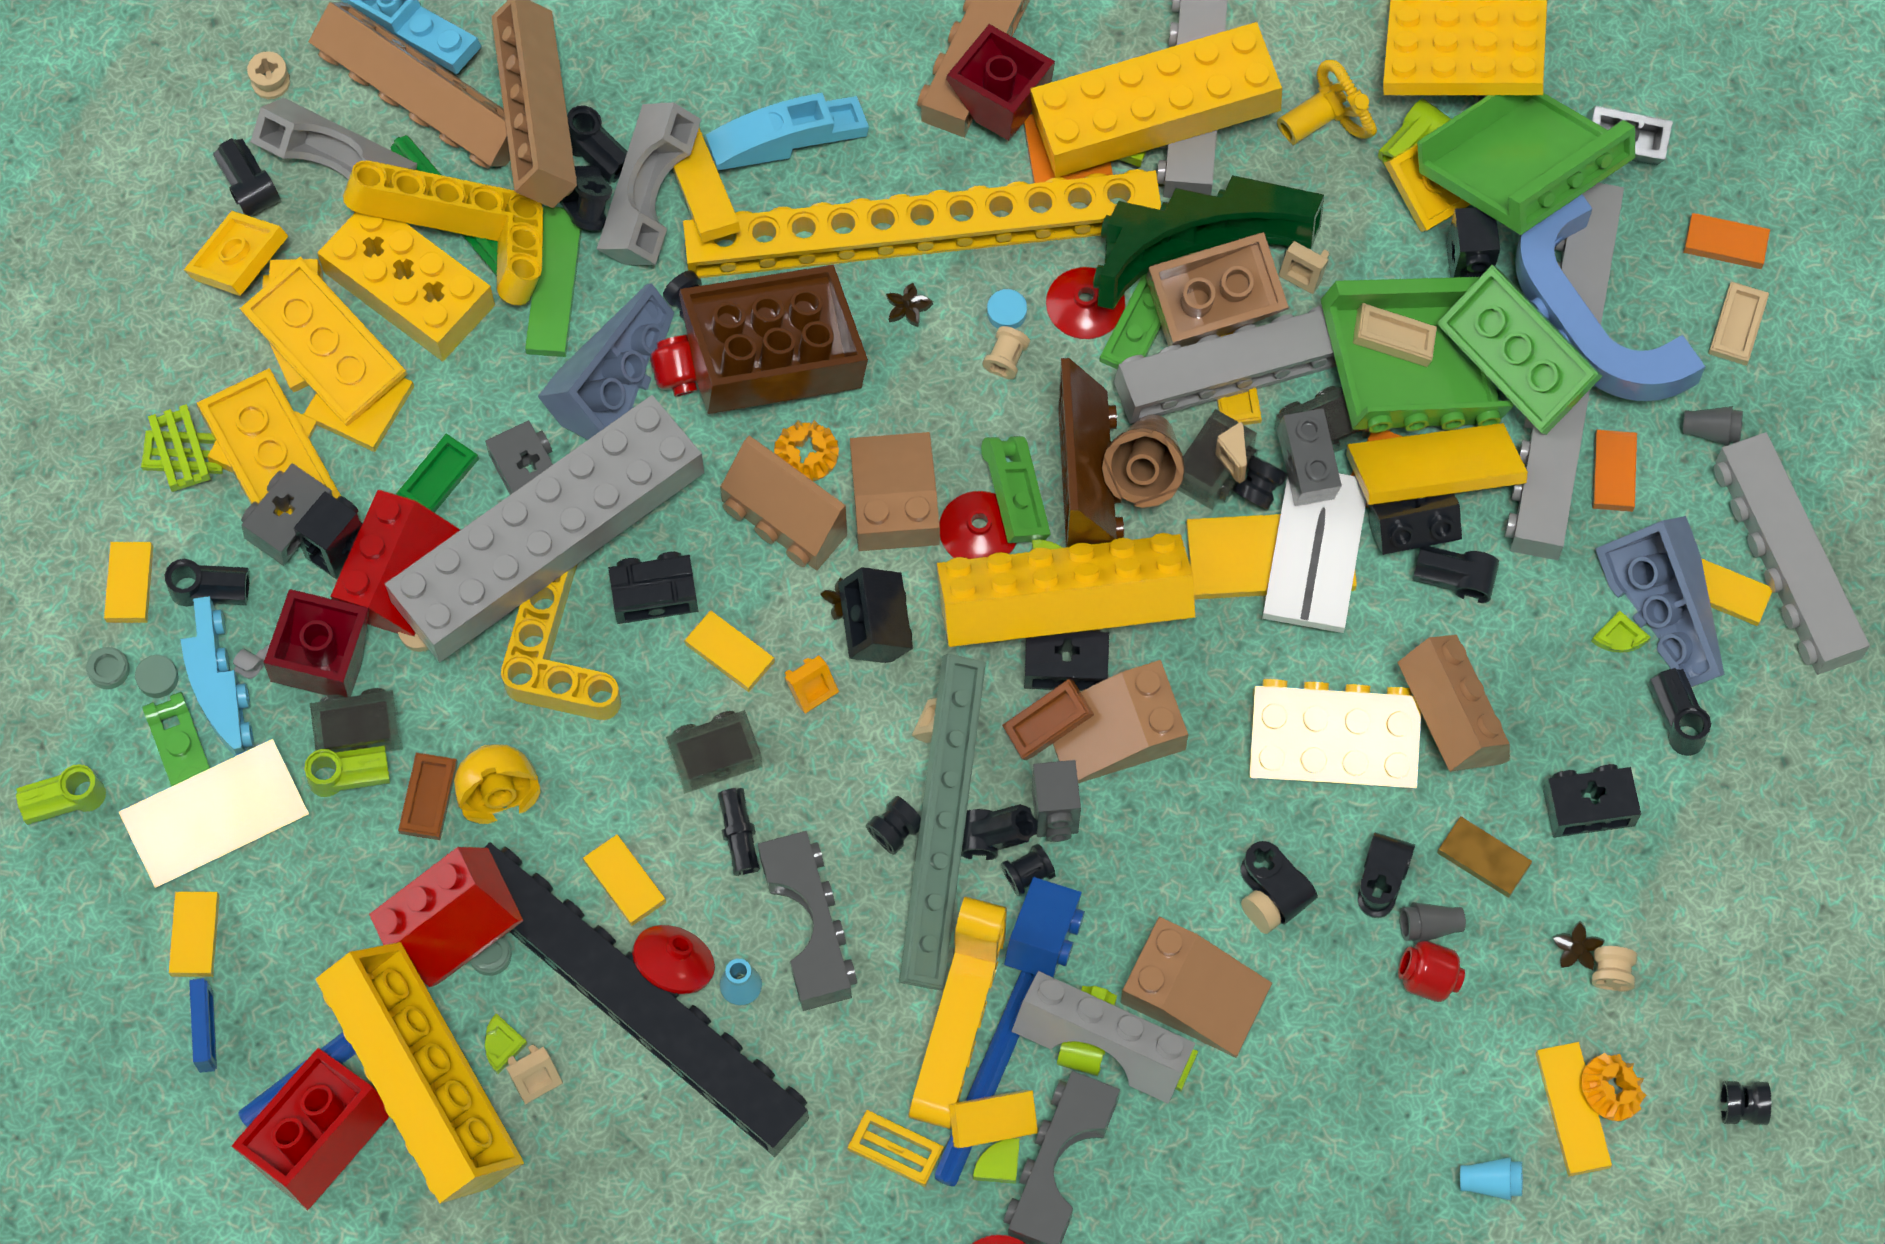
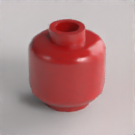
(674, 366)
(1431, 971)

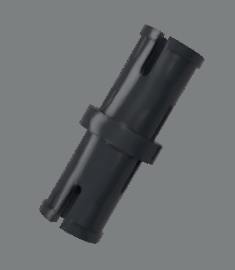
(738, 831)

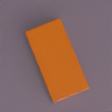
(1726, 241)
(1614, 470)

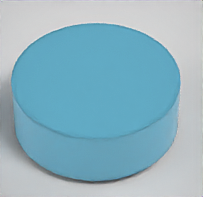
(1007, 309)

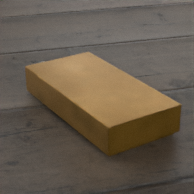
(1484, 857)

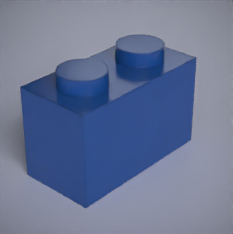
(1044, 927)

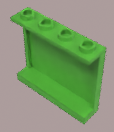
(1522, 156)
(1398, 393)

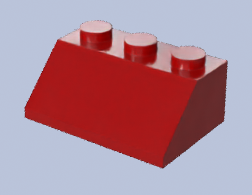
(389, 541)
(449, 913)
(312, 1128)

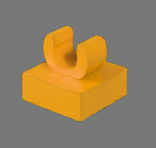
(811, 683)

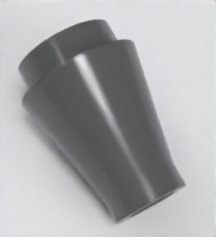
(1714, 424)
(1429, 921)

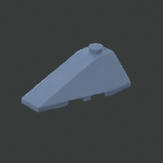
(610, 367)
(1668, 587)

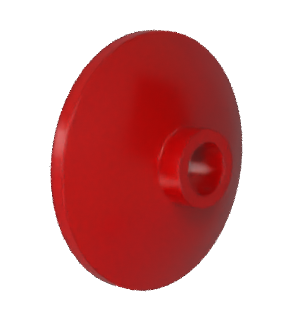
(1079, 317)
(964, 539)
(673, 959)

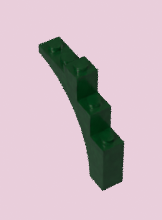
(1198, 221)

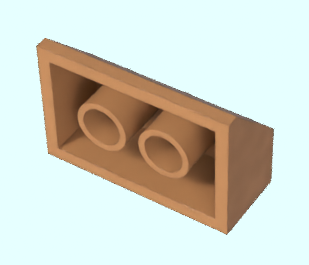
(783, 505)
(1455, 704)

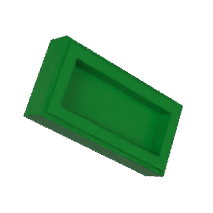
(439, 473)

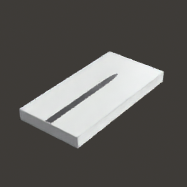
(1316, 559)

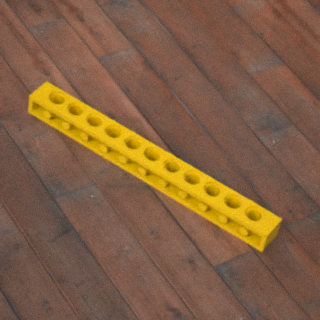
(910, 239)

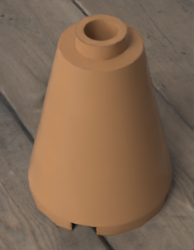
(1144, 463)

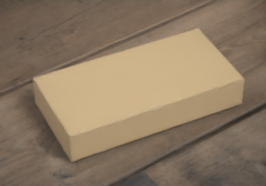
(1738, 323)
(1394, 335)

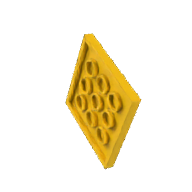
(1465, 47)

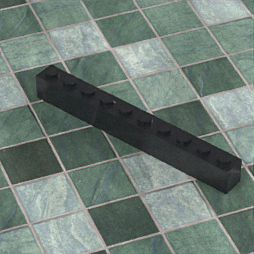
(650, 1014)

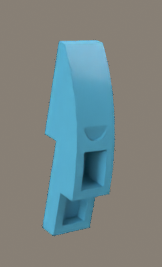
(422, 30)
(778, 128)
(214, 685)

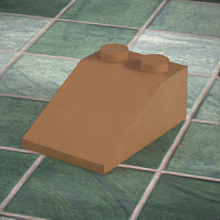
(1216, 290)
(894, 491)
(1130, 724)
(1195, 988)

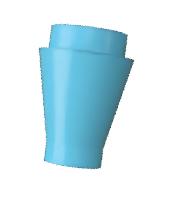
(740, 990)
(1493, 1178)

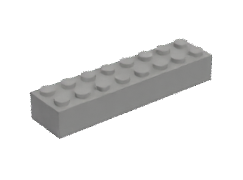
(545, 528)

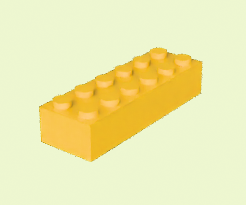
(1156, 99)
(1065, 589)
(419, 1071)

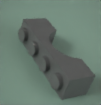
(792, 872)
(1081, 1114)

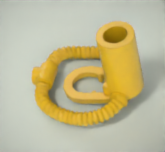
(1328, 106)

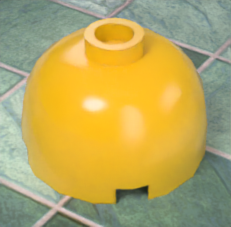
(493, 779)

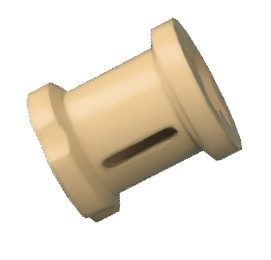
(1006, 352)

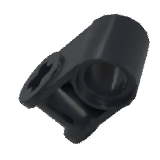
(588, 198)
(1384, 869)
(1280, 882)

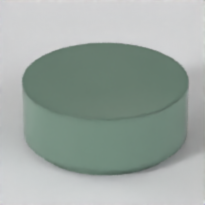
(107, 668)
(156, 676)
(493, 959)

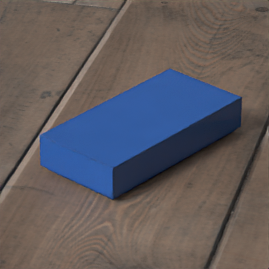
(203, 1025)

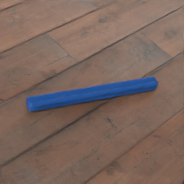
(987, 1076)

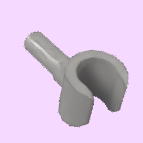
(249, 664)

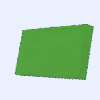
(1519, 349)

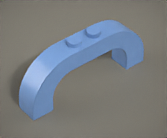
(1625, 372)

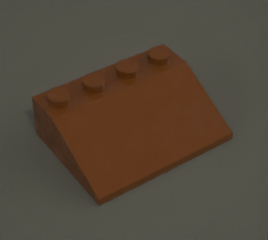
(772, 339)
(1084, 438)

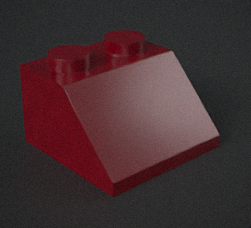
(997, 79)
(317, 644)

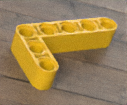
(457, 208)
(548, 673)
(978, 941)

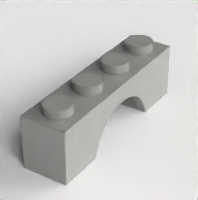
(302, 134)
(659, 142)
(1063, 1013)

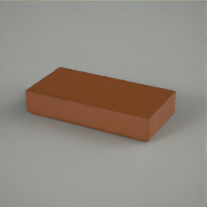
(1048, 719)
(428, 796)

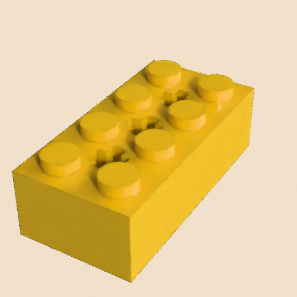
(377, 257)

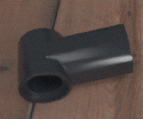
(595, 142)
(247, 182)
(1466, 574)
(221, 583)
(1679, 710)
(994, 830)

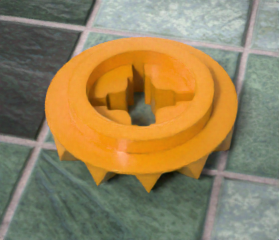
(816, 464)
(1602, 1095)

